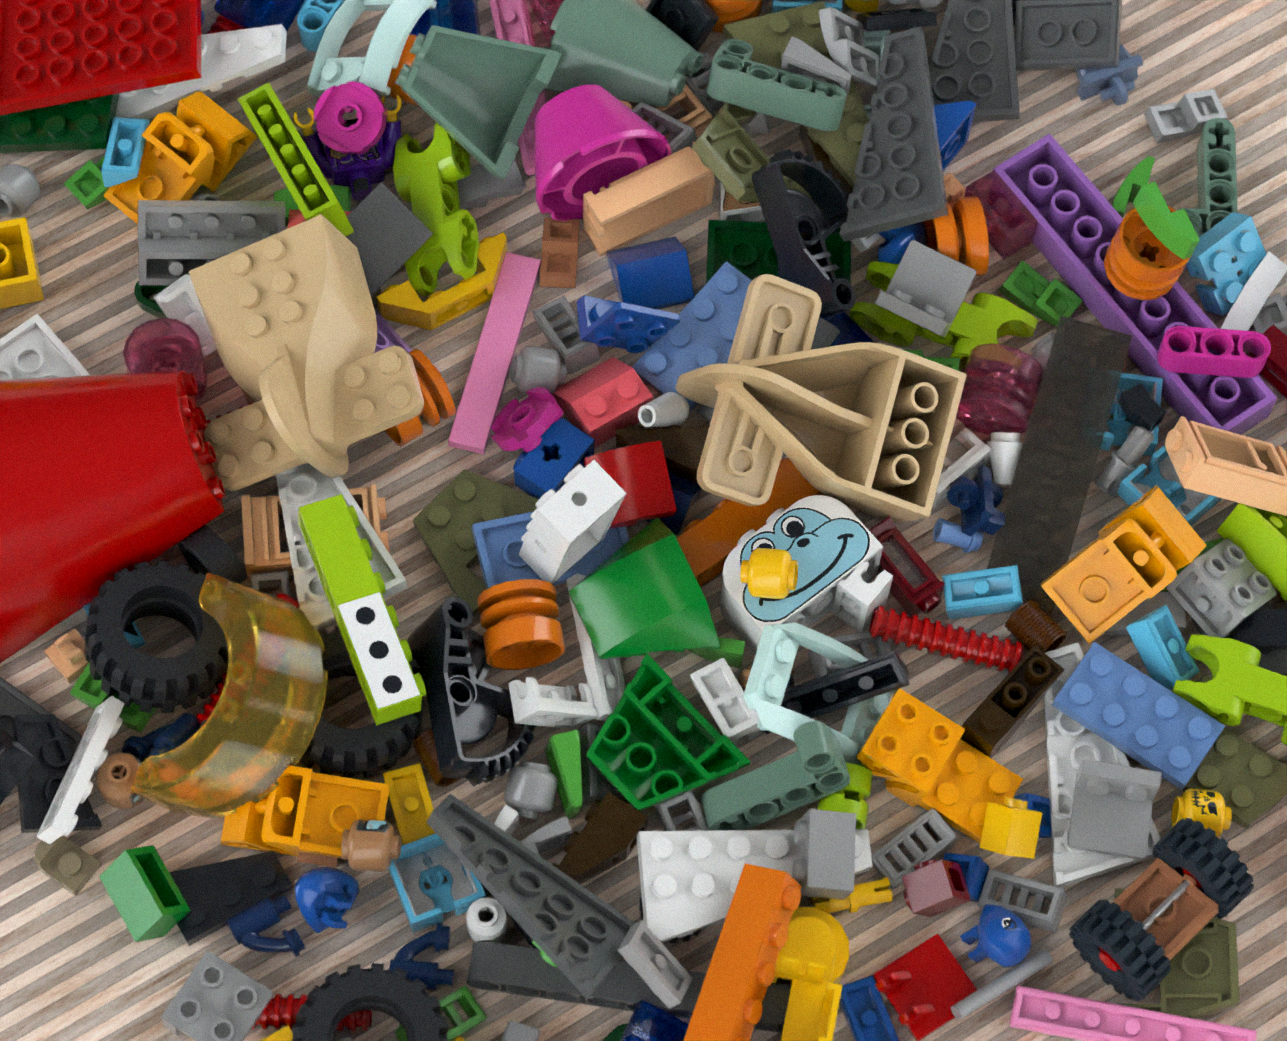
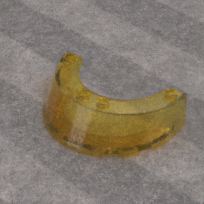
(262, 717)

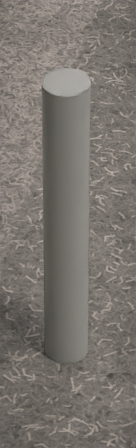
(1001, 984)

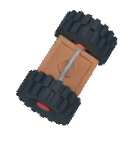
(1162, 909)

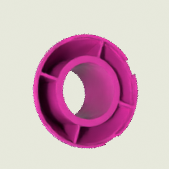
(585, 144)

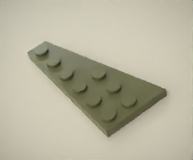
(769, 39)

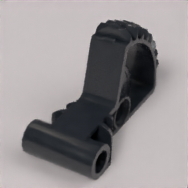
(800, 227)
(458, 702)

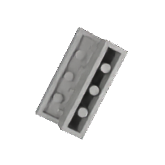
(190, 233)

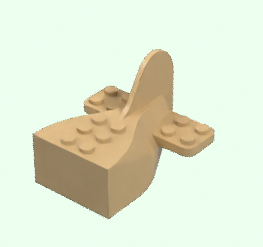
(302, 344)
(849, 416)

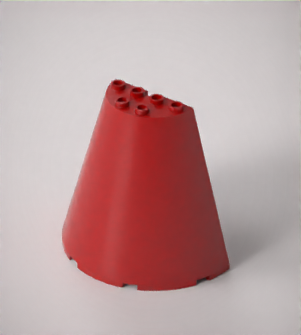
(92, 485)

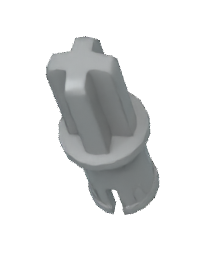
(1124, 460)

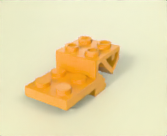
(184, 154)
(1124, 565)
(933, 767)
(305, 814)

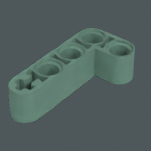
(773, 90)
(1211, 183)
(781, 785)

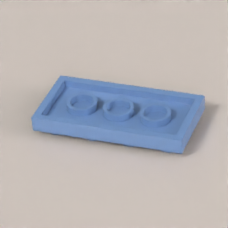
(702, 334)
(500, 543)
(1138, 715)

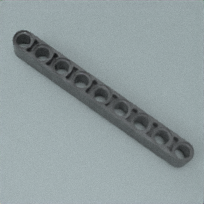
(526, 973)

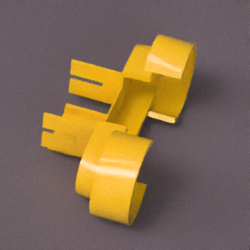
(815, 963)

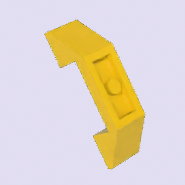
(404, 306)

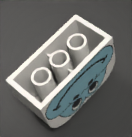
(828, 548)

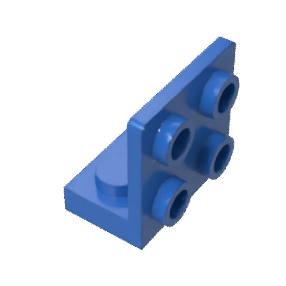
(622, 324)

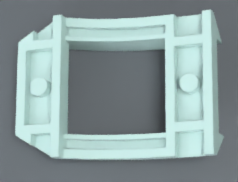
(383, 49)
(770, 678)

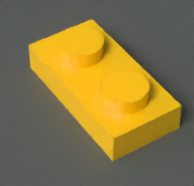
(410, 802)

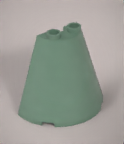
(621, 50)
(478, 89)

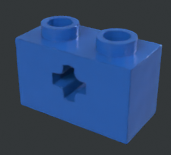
(560, 442)

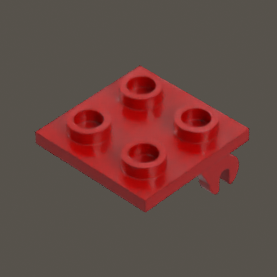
(924, 986)

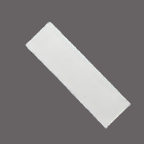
(1255, 293)

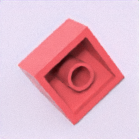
(603, 399)

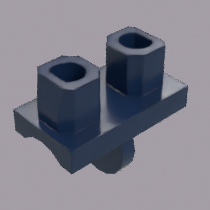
(977, 502)

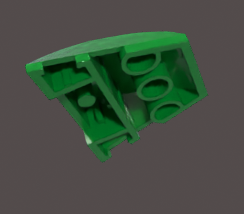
(644, 599)
(659, 742)

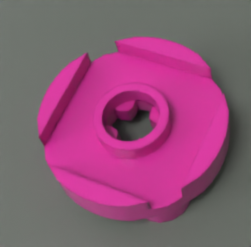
(345, 98)
(524, 422)

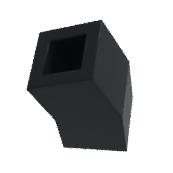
(1141, 408)

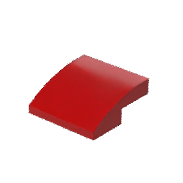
(644, 478)

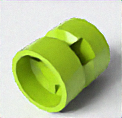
(852, 796)

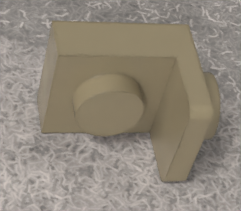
(65, 864)

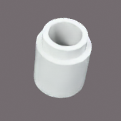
(486, 931)

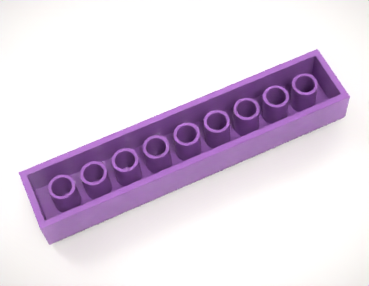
(1074, 237)

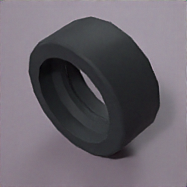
(210, 554)

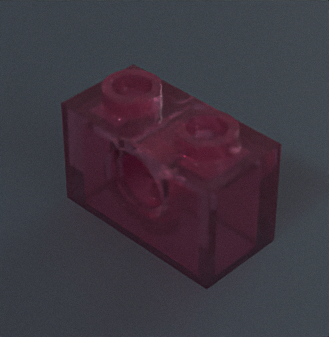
(1007, 218)

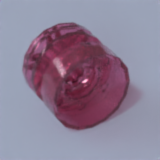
(166, 346)
(999, 389)

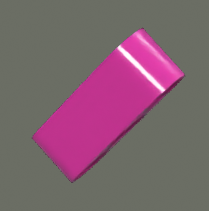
(1229, 344)

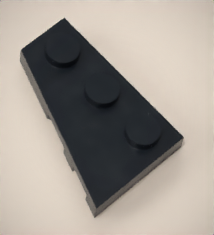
(40, 783)
(225, 889)

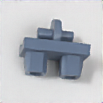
(1110, 82)

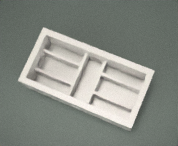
(570, 521)

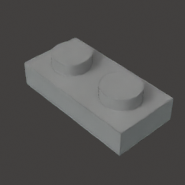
(655, 964)

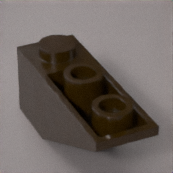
(680, 445)
(1011, 702)
(604, 840)

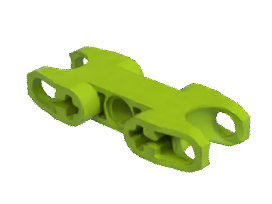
(431, 186)
(974, 325)
(1236, 683)

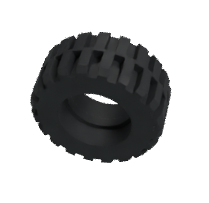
(143, 678)
(358, 748)
(370, 990)

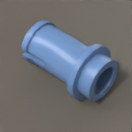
(952, 534)

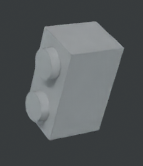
(825, 854)

